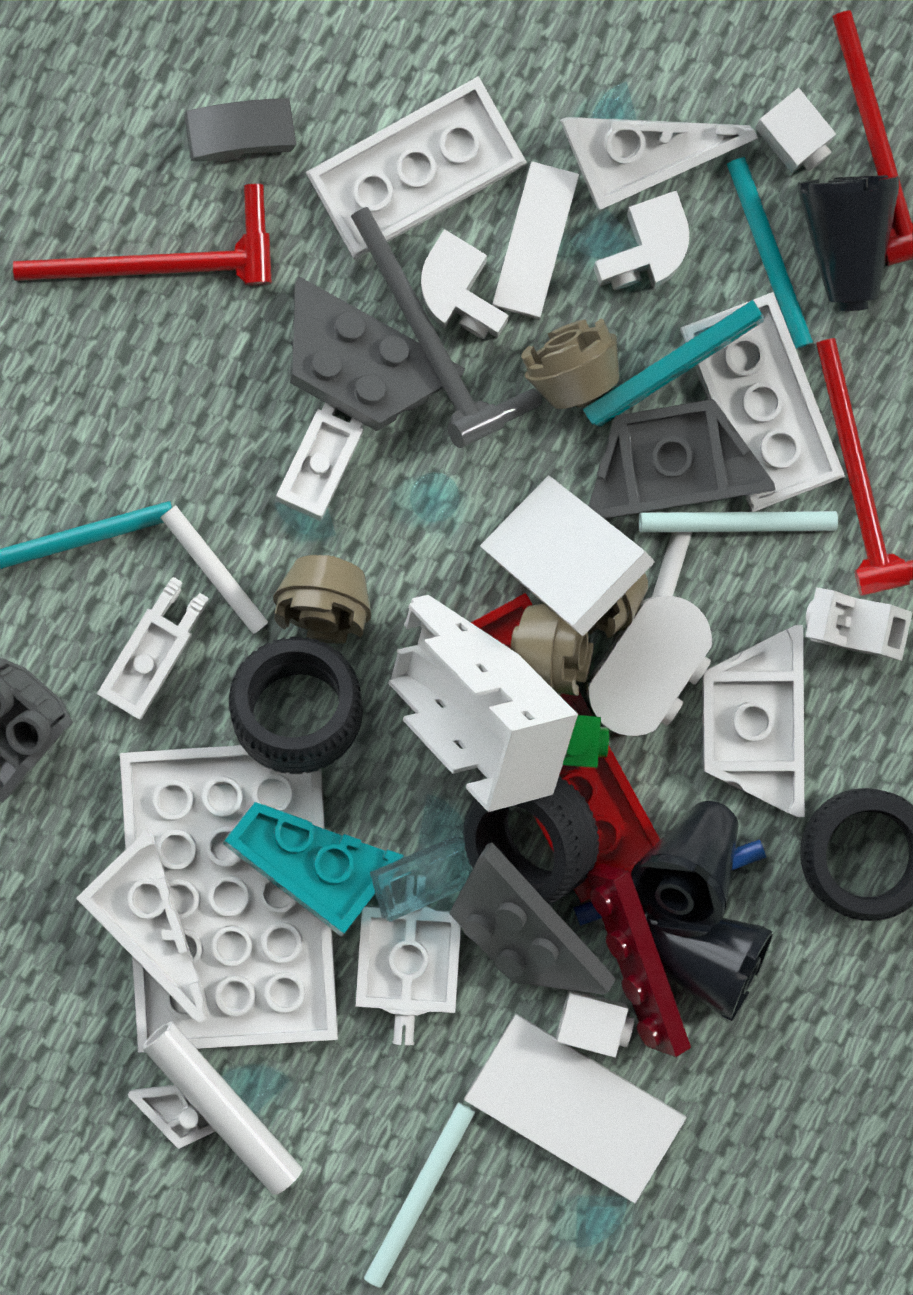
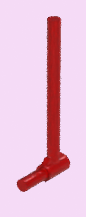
(901, 236)
(249, 259)
(880, 569)

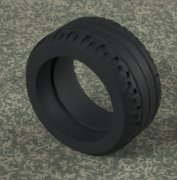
(284, 659)
(570, 830)
(814, 849)

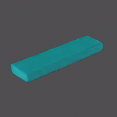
(675, 364)

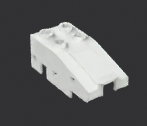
(491, 707)

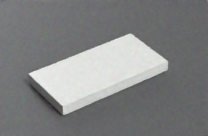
(418, 165)
(769, 404)
(567, 555)
(575, 1108)

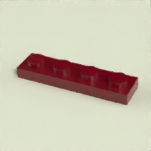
(638, 959)

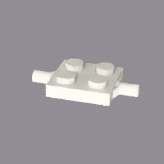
(408, 965)

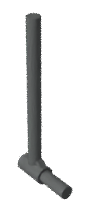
(471, 419)

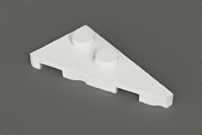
(637, 154)
(140, 913)

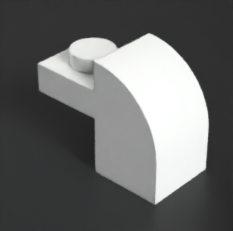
(662, 241)
(446, 286)
(857, 624)

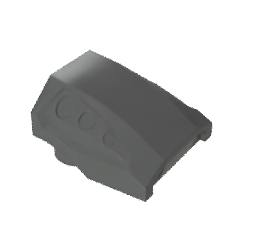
(23, 701)

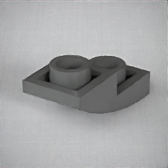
(240, 127)

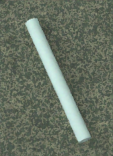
(738, 521)
(419, 1195)

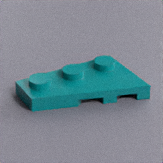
(309, 863)

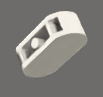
(649, 666)

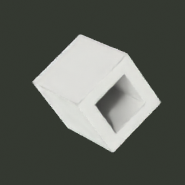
(796, 132)
(594, 1023)

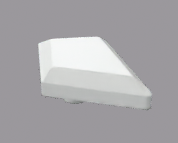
(171, 1114)

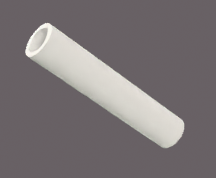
(222, 1108)

